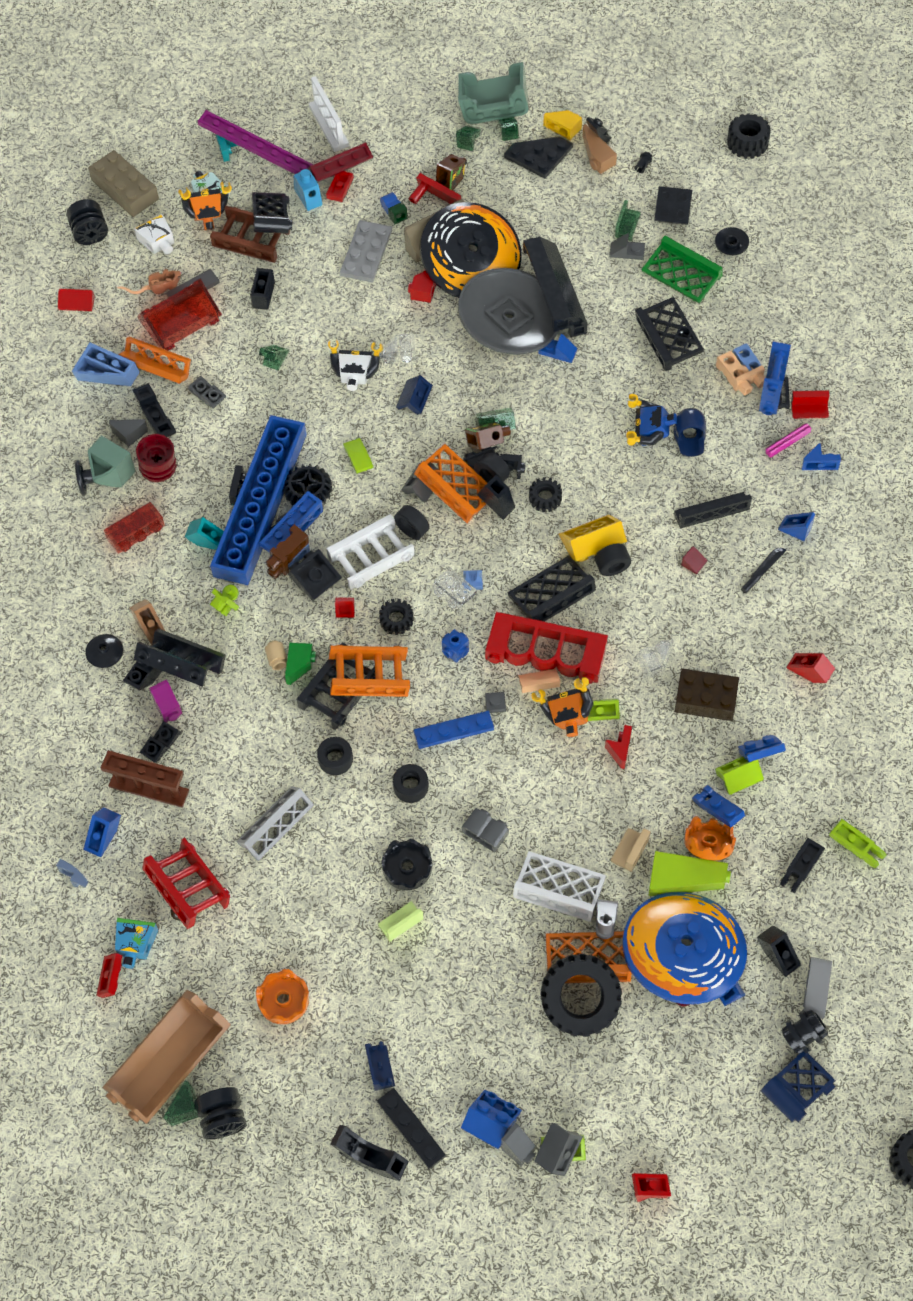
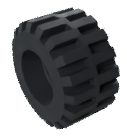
(750, 145)
(900, 1161)

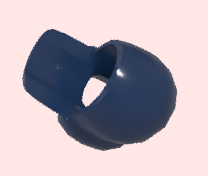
(693, 419)

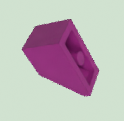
(165, 701)

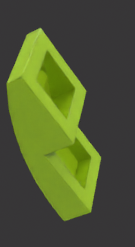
(358, 455)

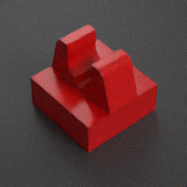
(345, 607)

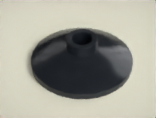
(732, 236)
(106, 657)

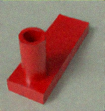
(433, 187)

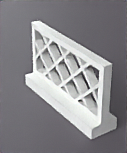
(327, 117)
(554, 898)

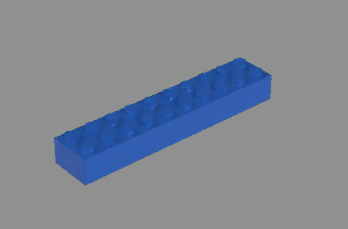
(258, 500)

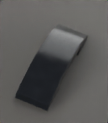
(153, 411)

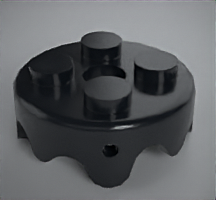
(403, 852)

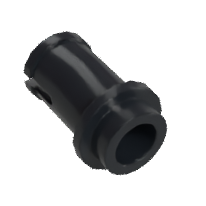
(645, 159)

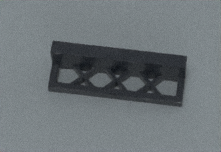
(713, 509)

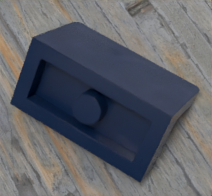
(415, 394)

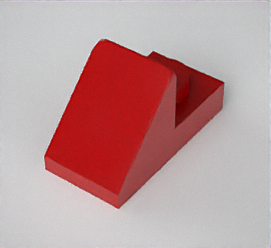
(619, 749)
(650, 1186)

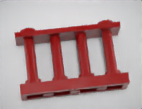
(175, 898)

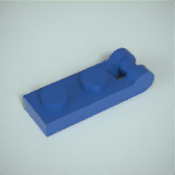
(718, 806)

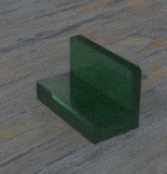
(627, 221)
(500, 416)

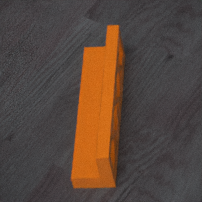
(157, 366)

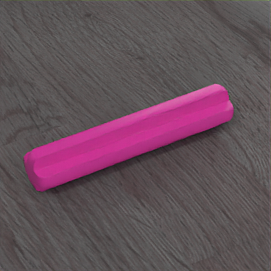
(788, 440)

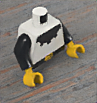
(354, 366)

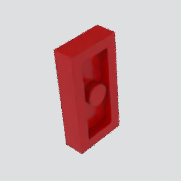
(340, 186)
(109, 975)

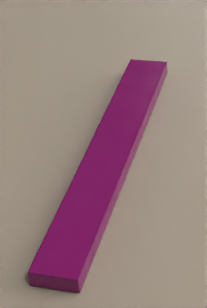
(252, 143)

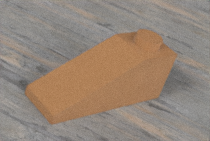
(599, 153)

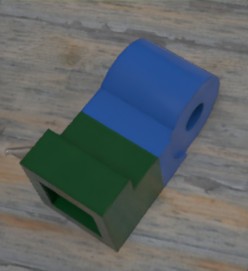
(394, 207)

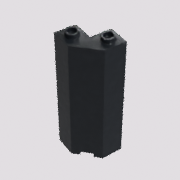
(556, 286)

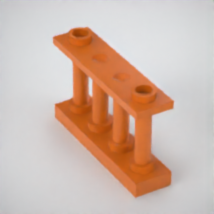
(369, 687)

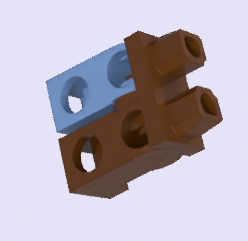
(288, 552)

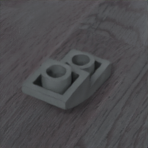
(207, 393)

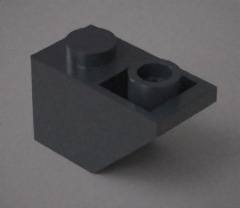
(498, 497)
(141, 676)

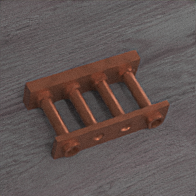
(240, 245)
(145, 778)

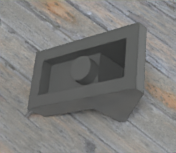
(627, 250)

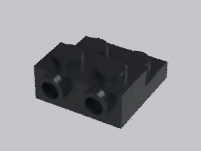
(314, 574)

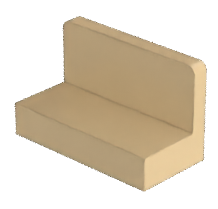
(630, 848)

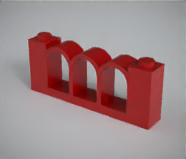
(505, 624)

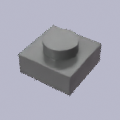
(495, 702)

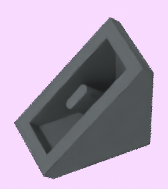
(128, 430)

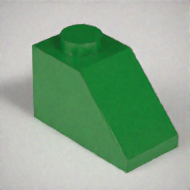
(299, 661)

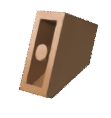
(146, 618)

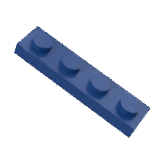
(453, 729)

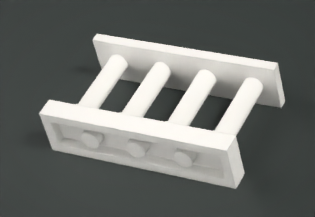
(369, 535)

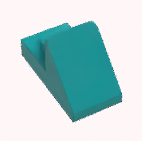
(225, 147)

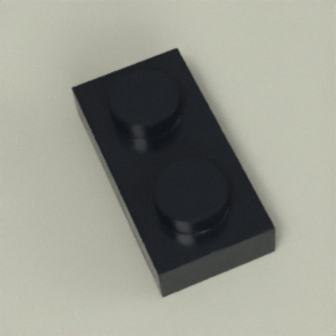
(237, 482)

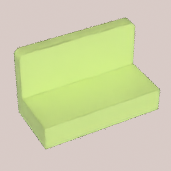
(401, 921)

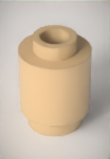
(276, 655)

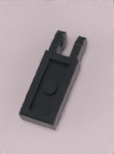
(803, 863)

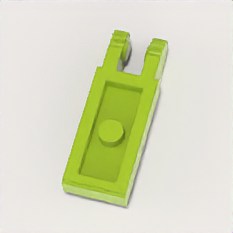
(857, 842)

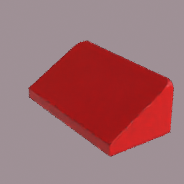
(75, 299)

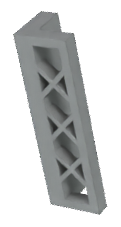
(270, 817)

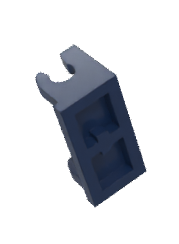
(380, 1066)

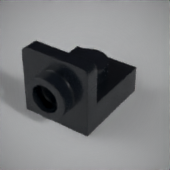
(514, 463)

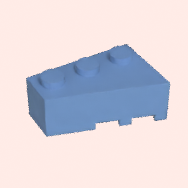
(105, 367)

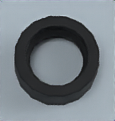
(411, 522)

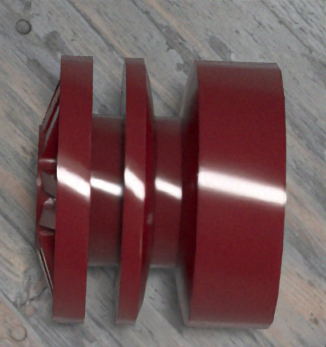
(156, 457)

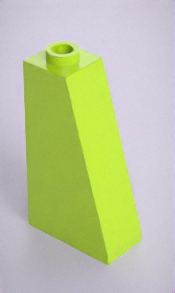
(686, 874)

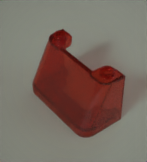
(180, 315)

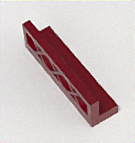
(341, 162)

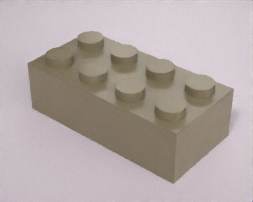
(123, 183)

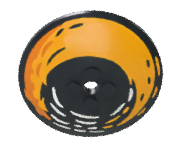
(447, 242)

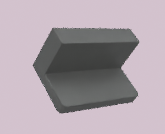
(416, 486)
(558, 1150)

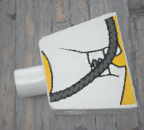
(155, 235)

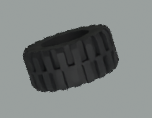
(605, 1011)

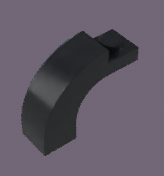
(365, 1154)

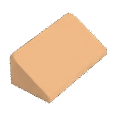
(539, 680)

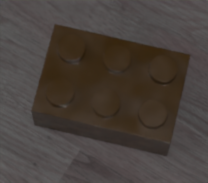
(706, 694)

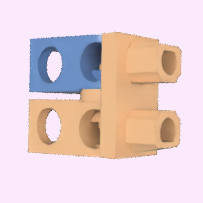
(741, 369)

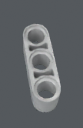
(817, 986)

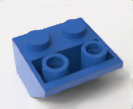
(490, 1118)

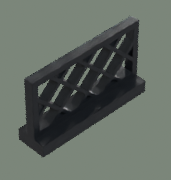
(656, 341)
(561, 599)

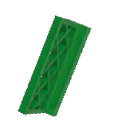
(689, 257)

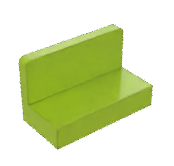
(739, 774)

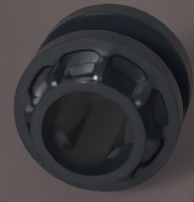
(805, 1031)

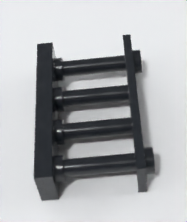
(179, 657)
(319, 684)

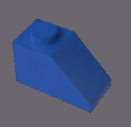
(101, 831)

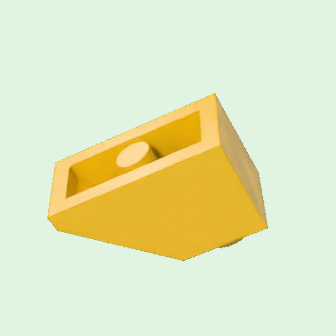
(563, 123)

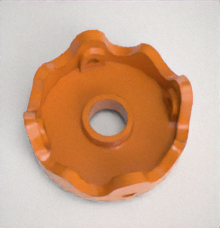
(720, 836)
(282, 983)

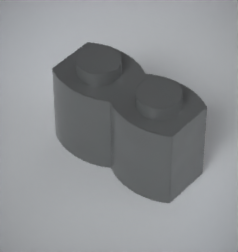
(485, 829)

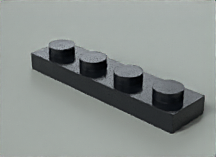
(411, 1128)

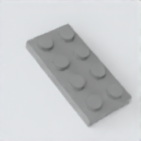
(366, 251)

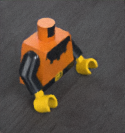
(205, 204)
(567, 708)

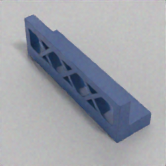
(301, 515)

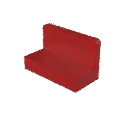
(810, 404)

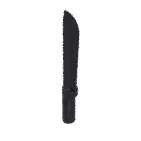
(763, 568)

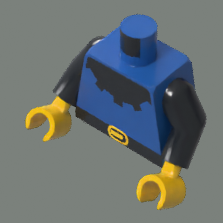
(651, 422)

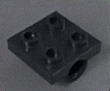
(673, 205)

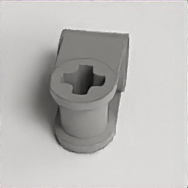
(606, 915)

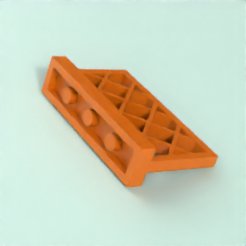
(446, 490)
(621, 970)

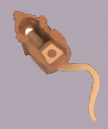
(159, 282)

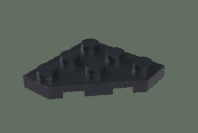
(539, 155)

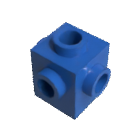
(455, 645)

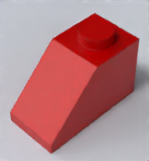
(422, 288)
(811, 666)

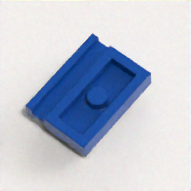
(761, 748)

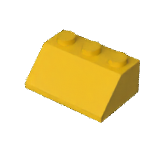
(592, 537)

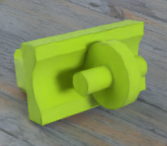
(223, 601)

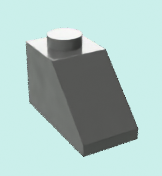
(518, 1145)

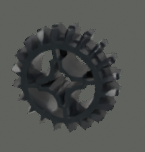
(299, 480)

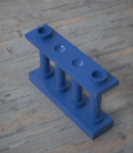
(774, 378)

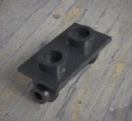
(472, 458)

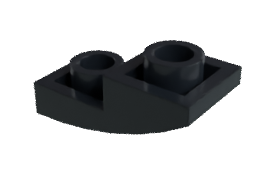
(597, 126)
(160, 742)

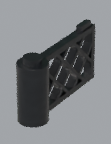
(268, 221)

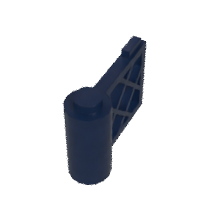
(787, 1098)

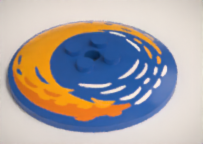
(680, 971)

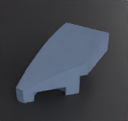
(77, 877)

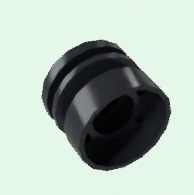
(87, 222)
(220, 1113)

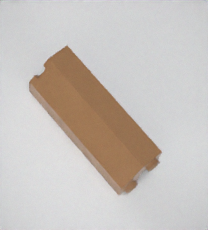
(165, 1057)

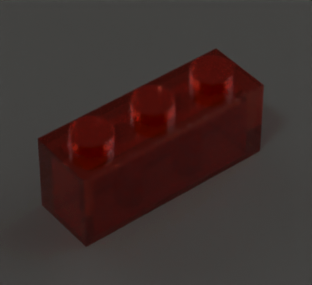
(134, 528)

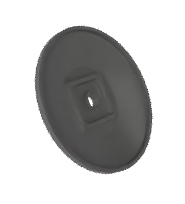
(508, 292)

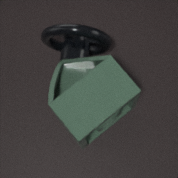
(108, 463)

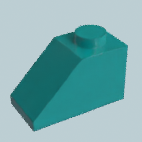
(204, 533)

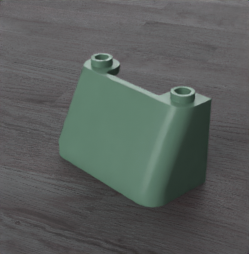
(493, 97)

